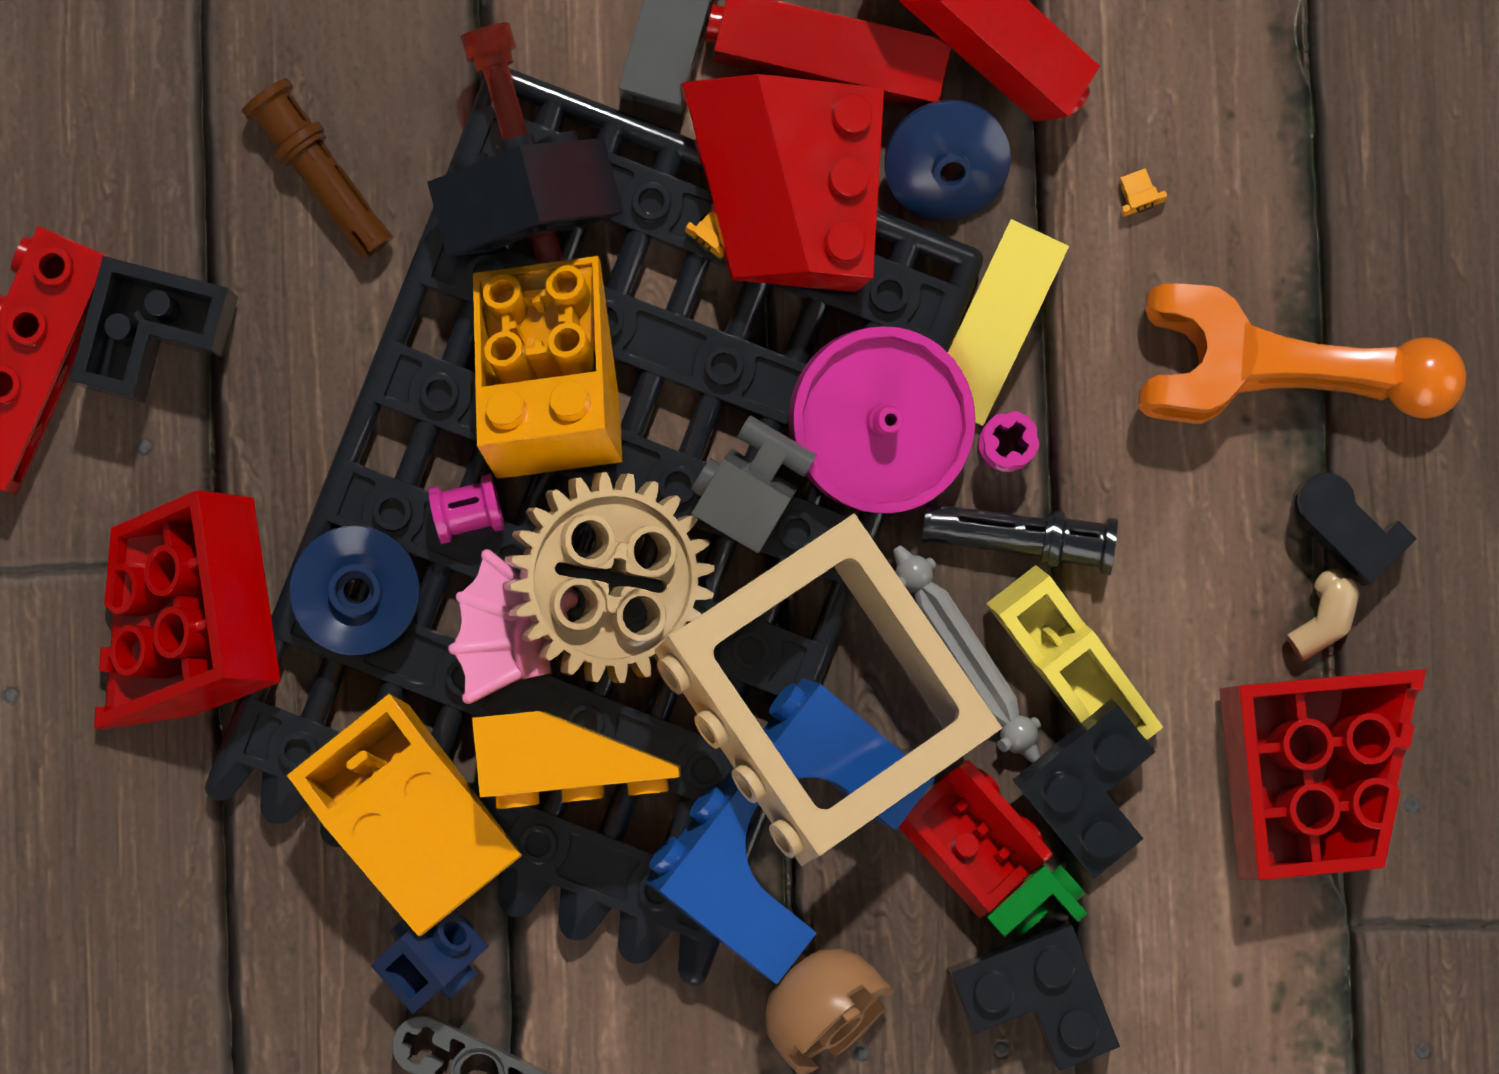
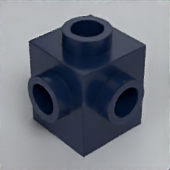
(430, 963)

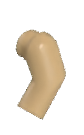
(1334, 615)

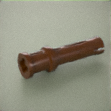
(303, 147)

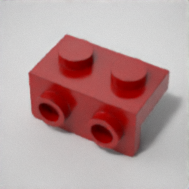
(975, 837)

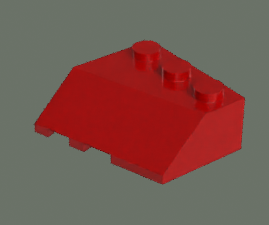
(791, 176)
(186, 611)
(1316, 771)

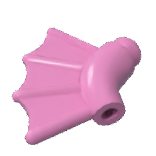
(490, 638)

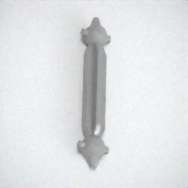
(1018, 732)

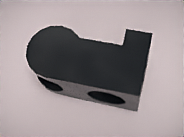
(1331, 516)

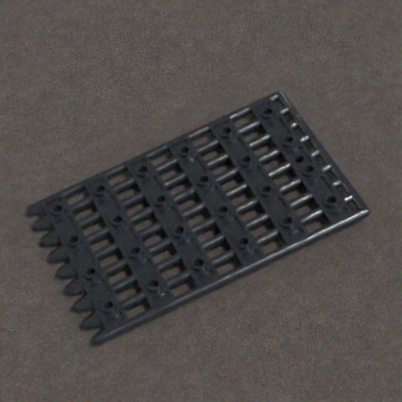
(590, 866)

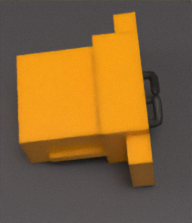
(1139, 193)
(706, 235)

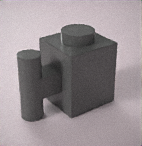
(747, 495)

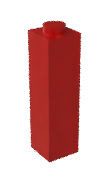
(828, 47)
(1014, 51)

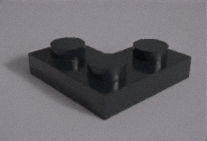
(1073, 781)

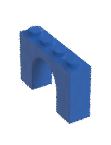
(708, 865)

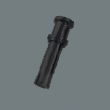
(1051, 538)

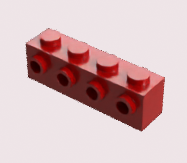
(39, 341)

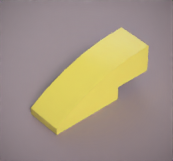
(1004, 311)
(1067, 651)

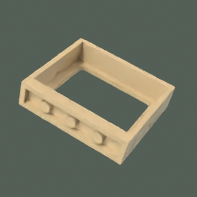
(727, 723)

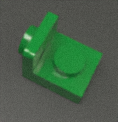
(1025, 905)

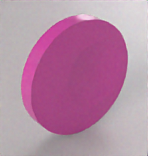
(883, 419)

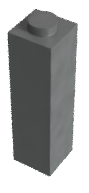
(664, 52)

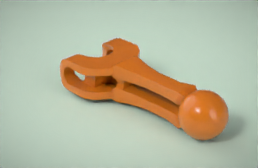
(1235, 357)

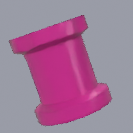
(1028, 441)
(466, 509)

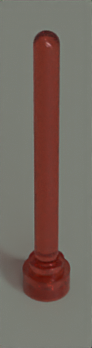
(491, 53)

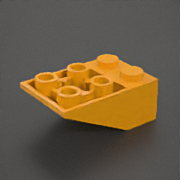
(545, 369)
(545, 753)
(404, 814)

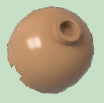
(823, 1006)

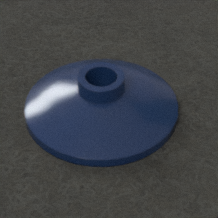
(940, 135)
(321, 584)

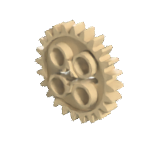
(618, 521)

